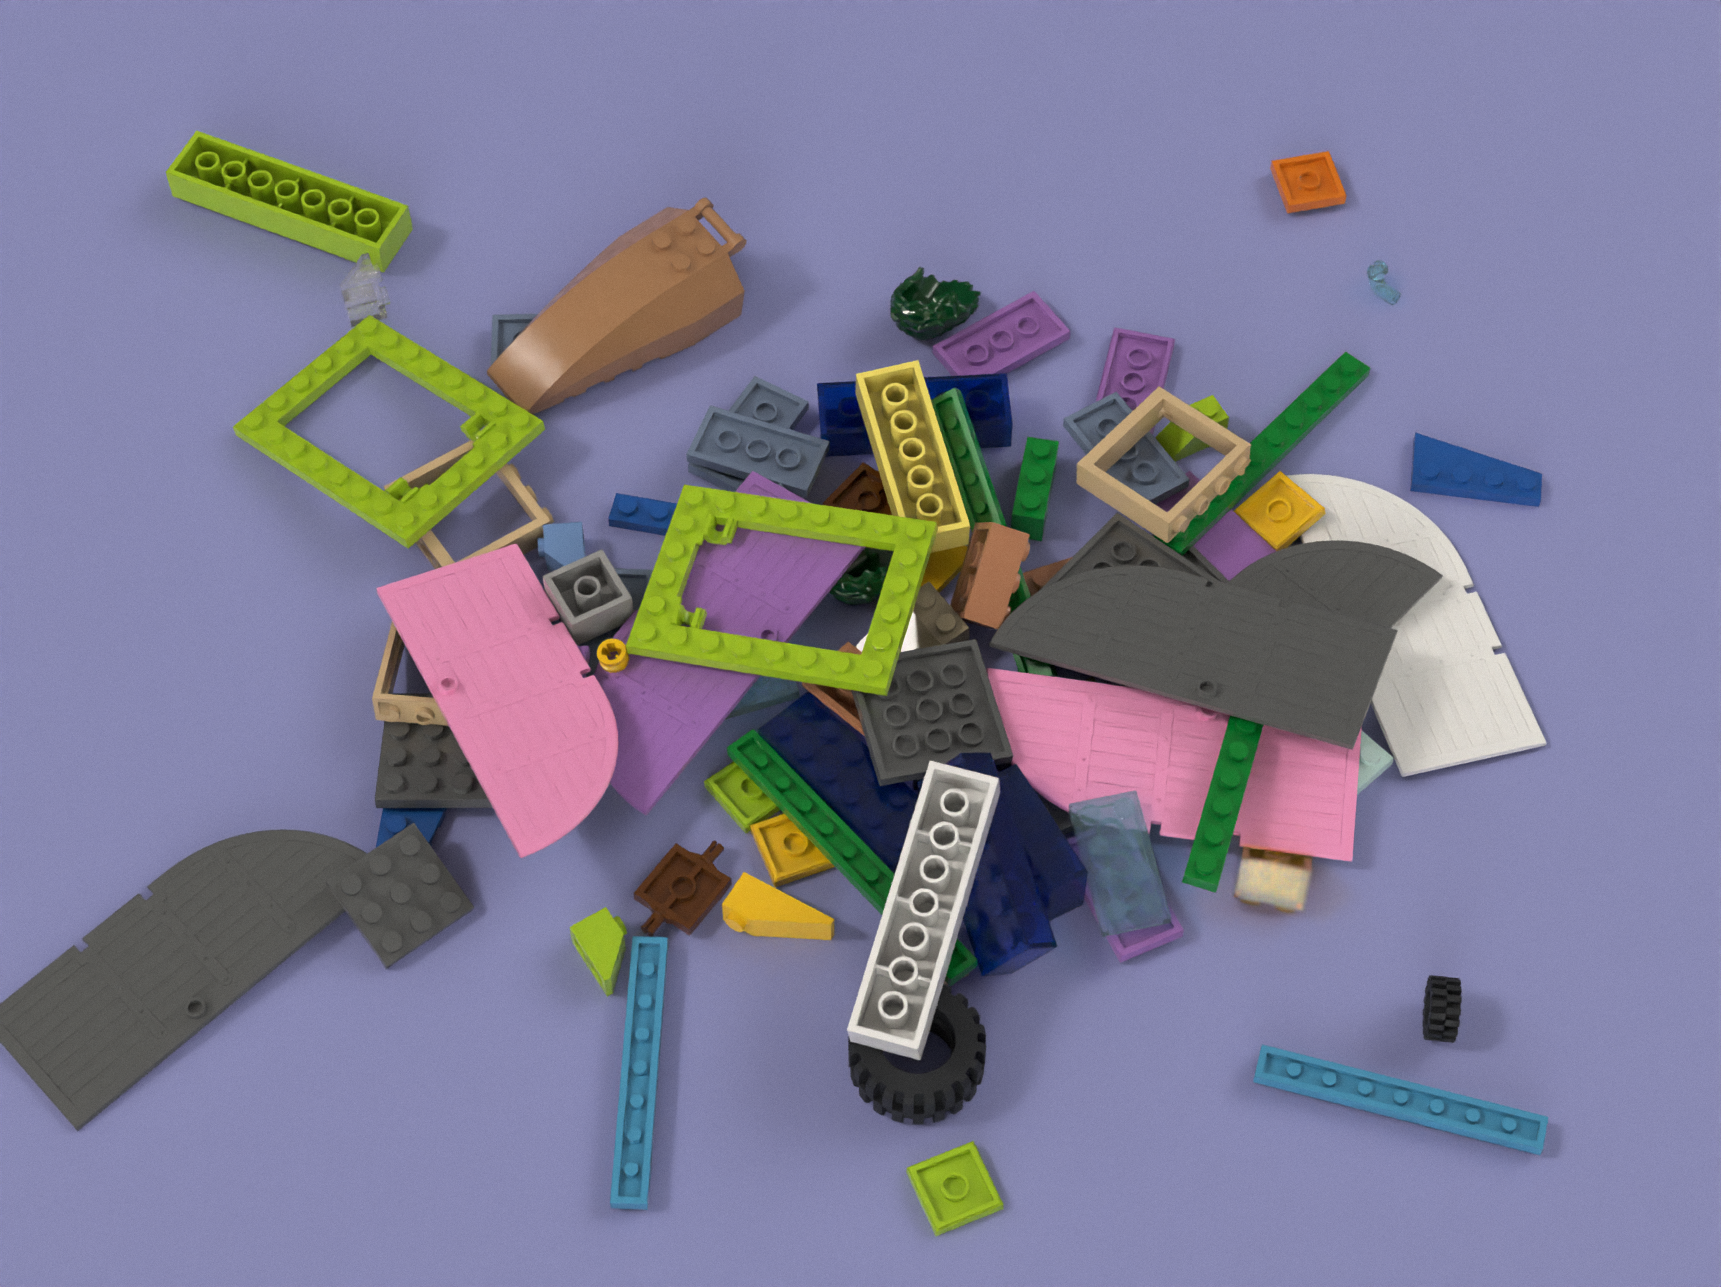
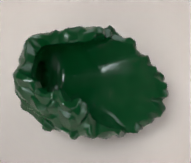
(930, 307)
(863, 578)

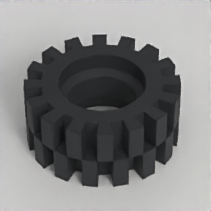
(1442, 1008)

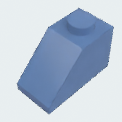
(561, 544)

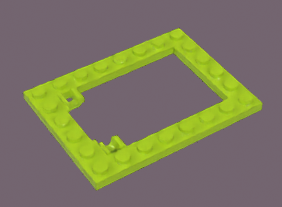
(505, 432)
(660, 618)

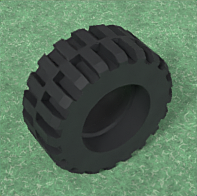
(931, 1092)

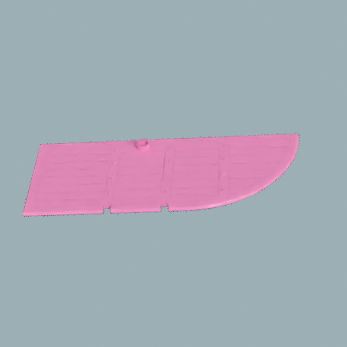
(510, 691)
(1114, 739)

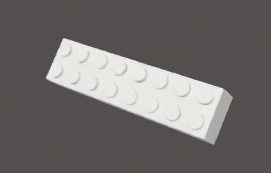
(924, 910)

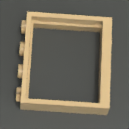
(1163, 524)
(525, 536)
(400, 707)

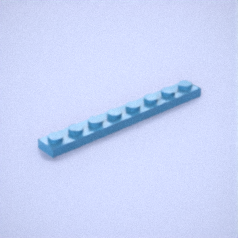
(639, 1074)
(1401, 1099)

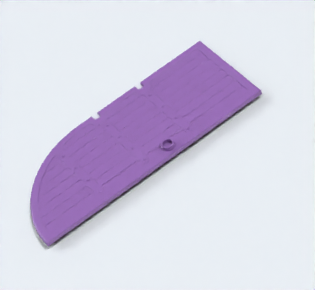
(750, 588)

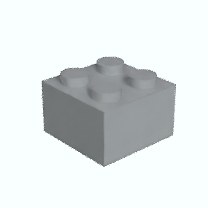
(589, 596)

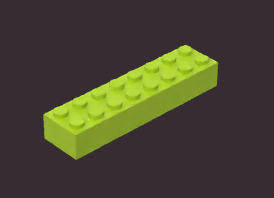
(289, 200)

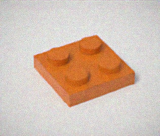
(1308, 182)

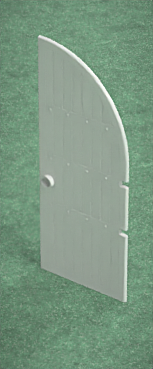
(1442, 686)

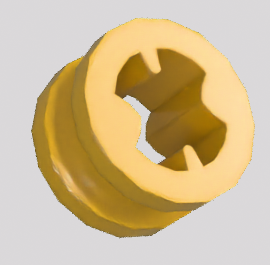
(604, 651)

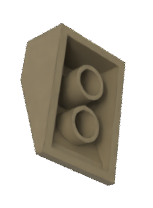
(931, 622)

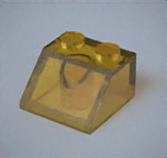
(1273, 878)

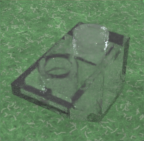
(362, 292)

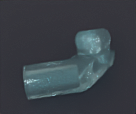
(1378, 284)

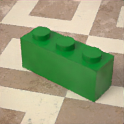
(1035, 487)

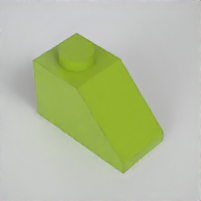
(1181, 443)
(601, 946)

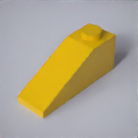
(772, 913)

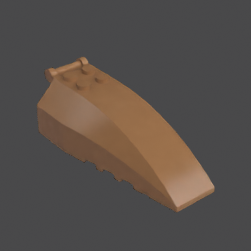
(632, 303)

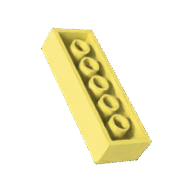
(912, 451)

